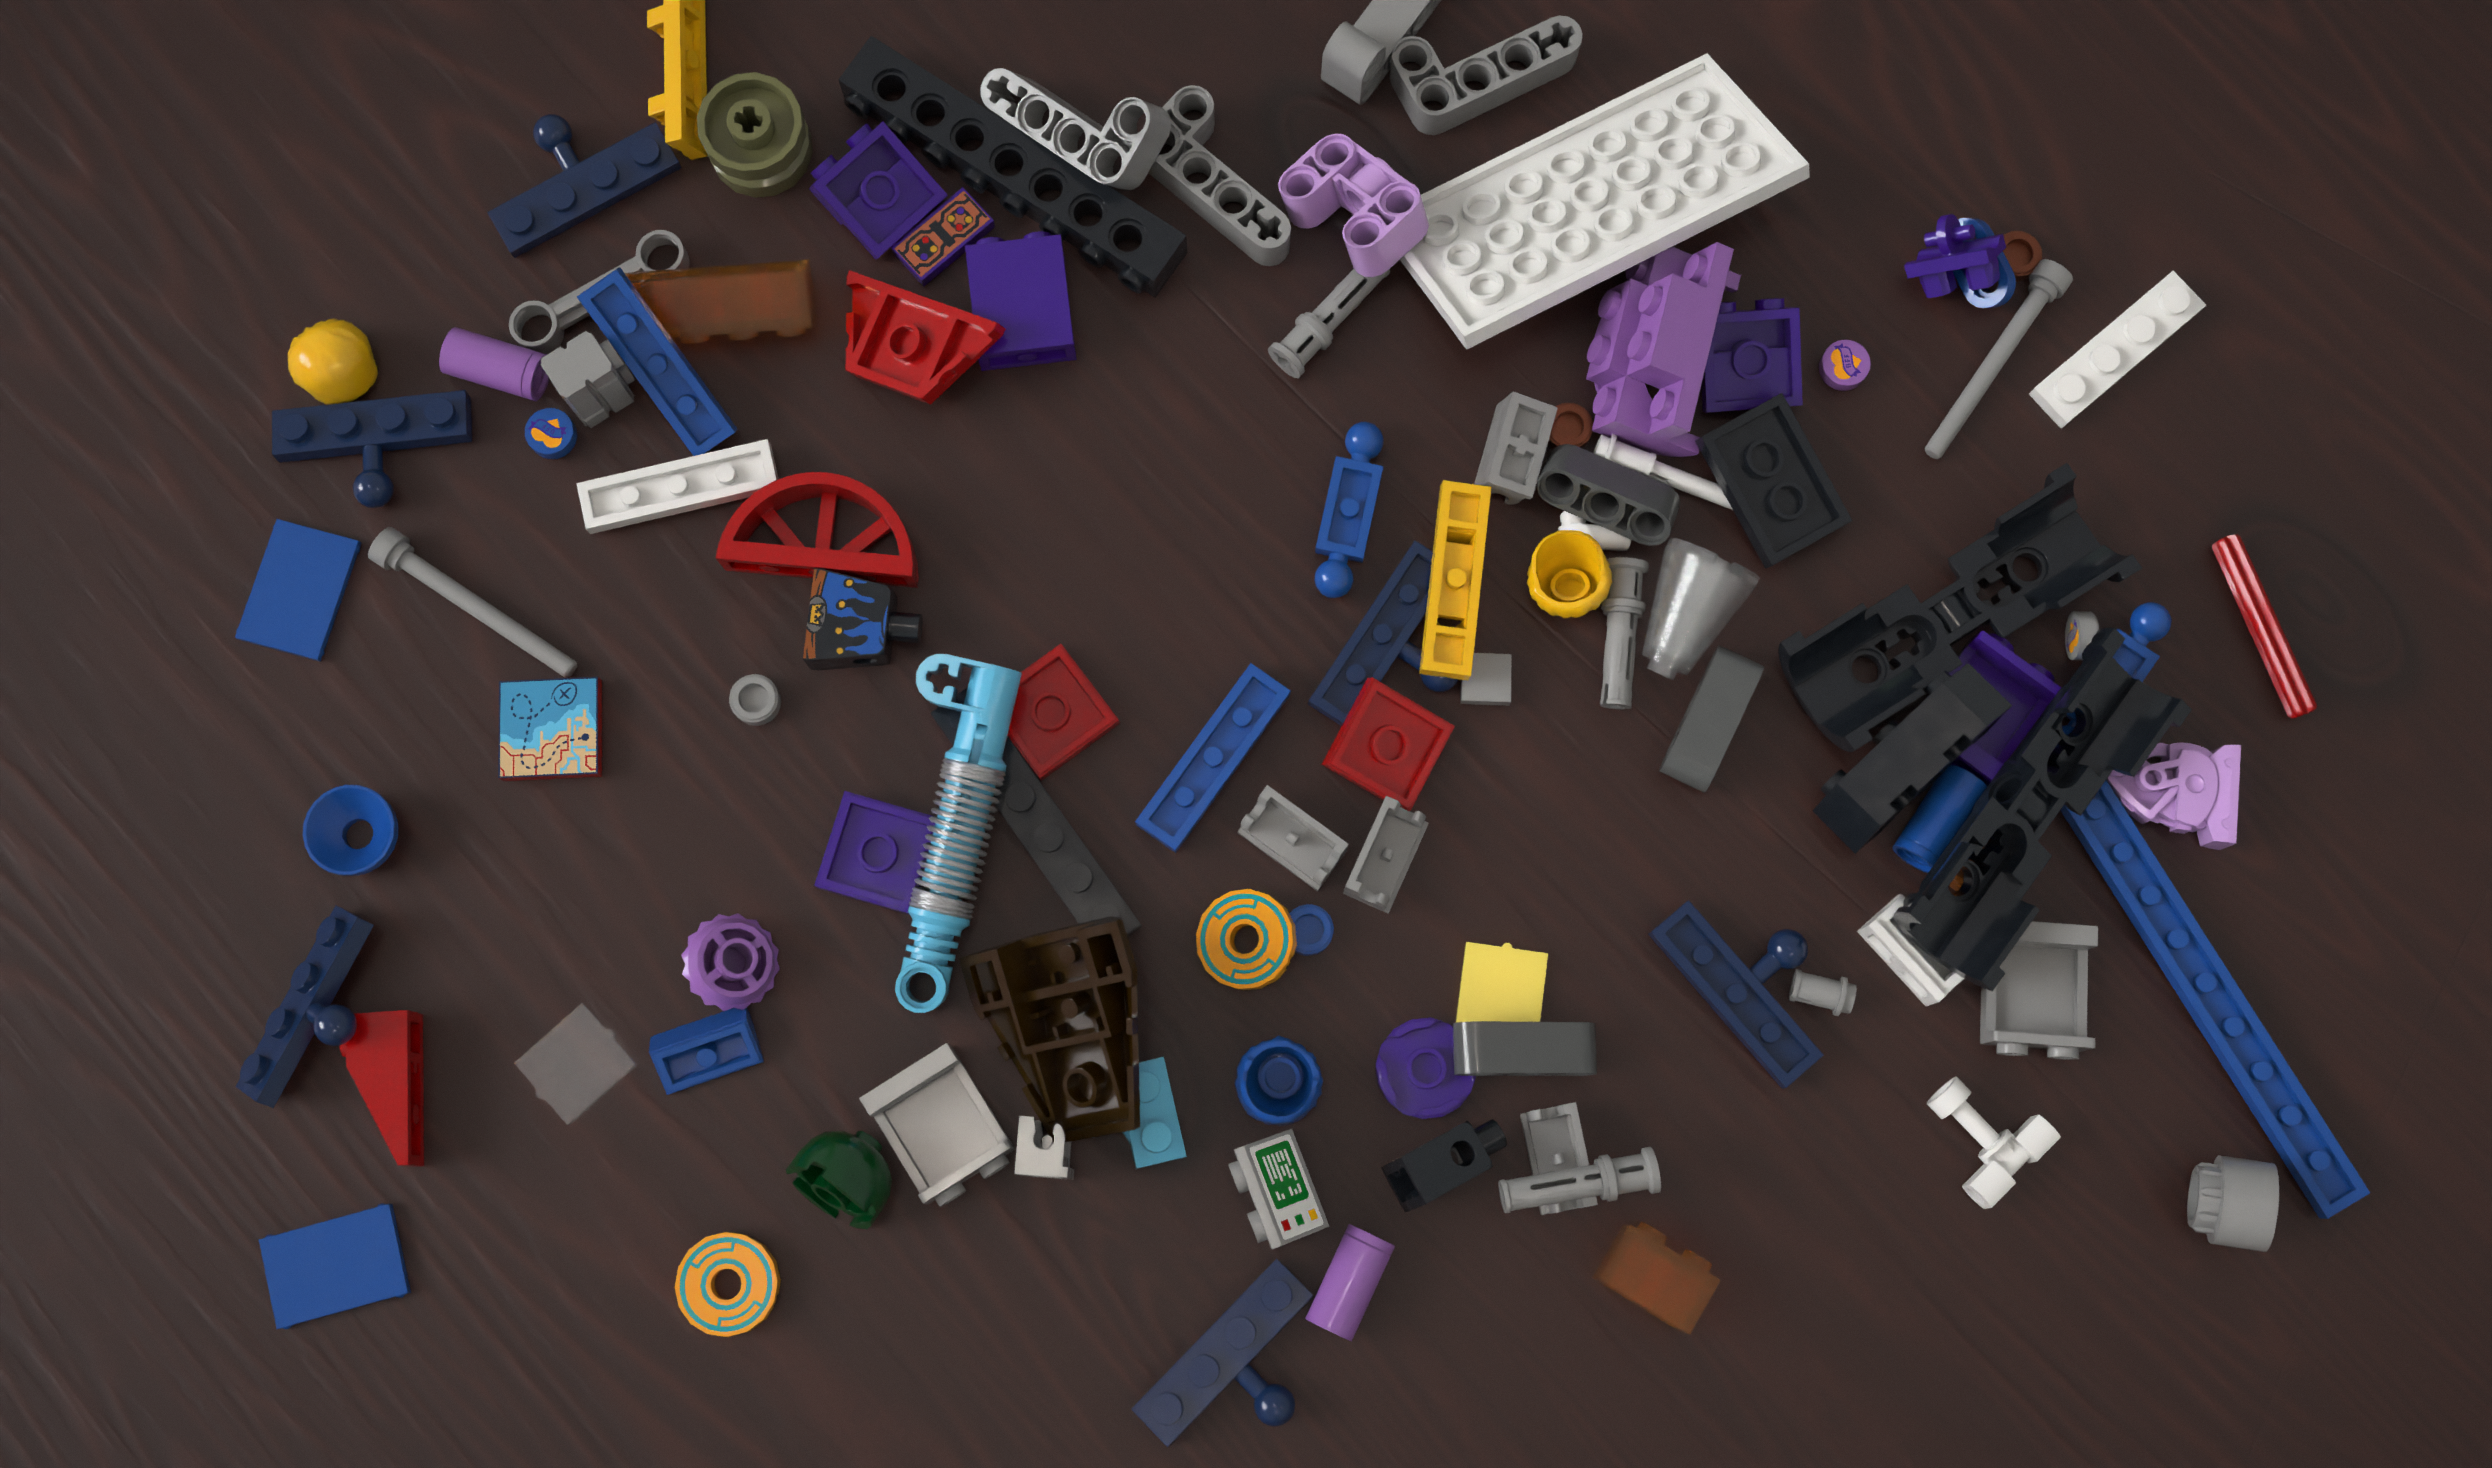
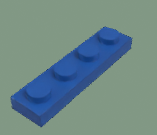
(657, 362)
(1213, 758)

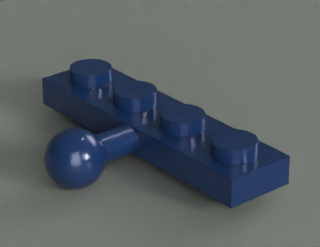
(582, 186)
(369, 430)
(1382, 639)
(1738, 991)
(307, 1008)
(1226, 1355)

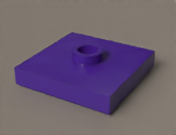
(874, 852)

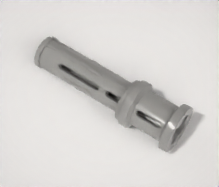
(1315, 329)
(1622, 612)
(1604, 1178)

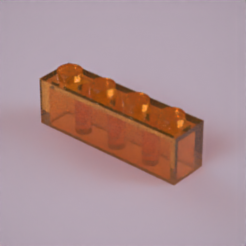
(730, 299)

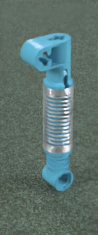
(970, 777)

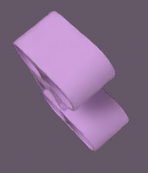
(1384, 205)

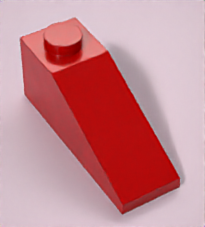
(389, 1074)

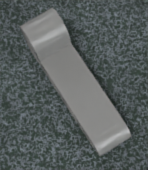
(1362, 52)
(1487, 67)
(1067, 124)
(1222, 185)

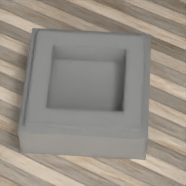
(1489, 680)

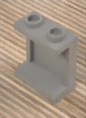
(2042, 994)
(939, 1125)

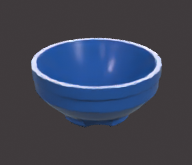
(330, 820)

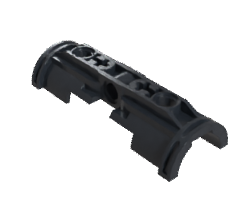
(2039, 528)
(2114, 730)

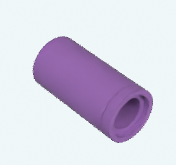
(493, 364)
(1350, 1282)

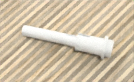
(1648, 465)

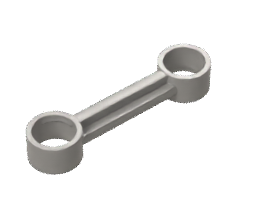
(569, 309)

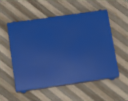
(298, 590)
(334, 1266)

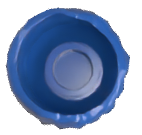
(1278, 1081)

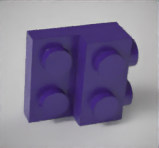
(876, 188)
(1753, 357)

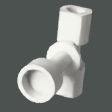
(2001, 1152)

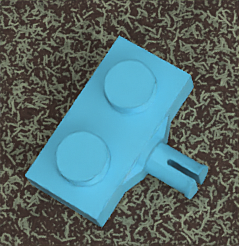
(1159, 1130)

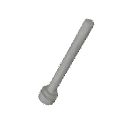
(2047, 283)
(394, 552)

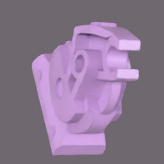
(2186, 791)

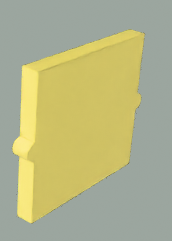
(1501, 984)

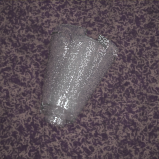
(1692, 606)

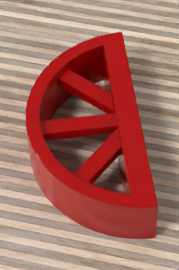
(799, 561)

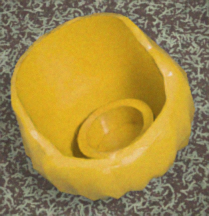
(332, 361)
(1569, 574)

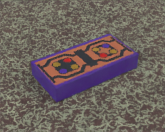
(943, 236)

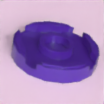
(1418, 1070)

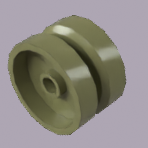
(755, 134)

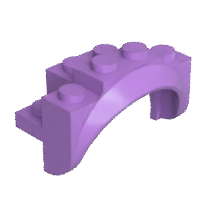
(1659, 335)

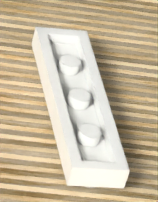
(2117, 349)
(676, 486)

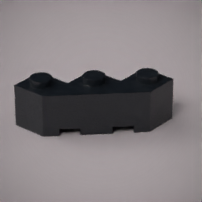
(1910, 756)

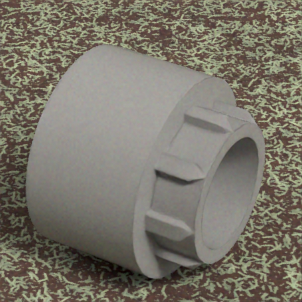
(2234, 1202)

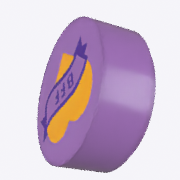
(1844, 365)

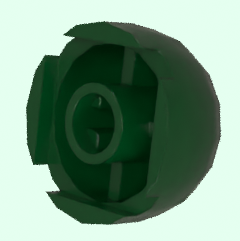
(843, 1174)

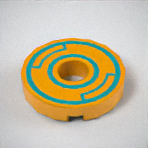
(1217, 935)
(697, 1278)

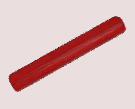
(2264, 626)

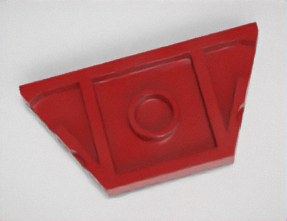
(911, 339)

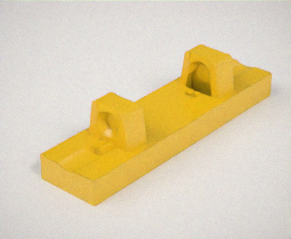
(685, 80)
(1455, 580)

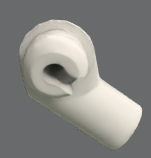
(1607, 539)

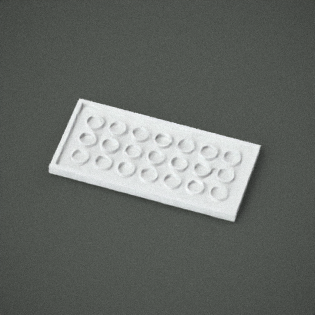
(1596, 198)

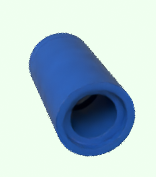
(1938, 818)

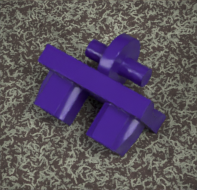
(1976, 256)

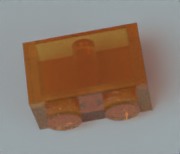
(1656, 1277)

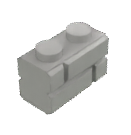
(590, 378)

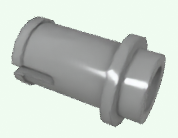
(1823, 992)

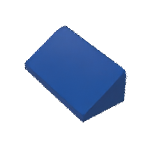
(705, 1049)

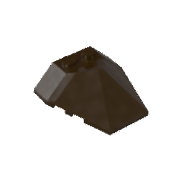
(1067, 1022)

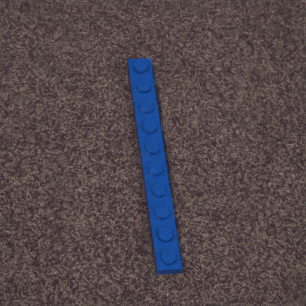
(2217, 1005)

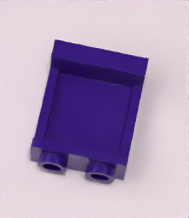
(1026, 293)
(2022, 684)

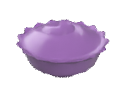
(730, 962)

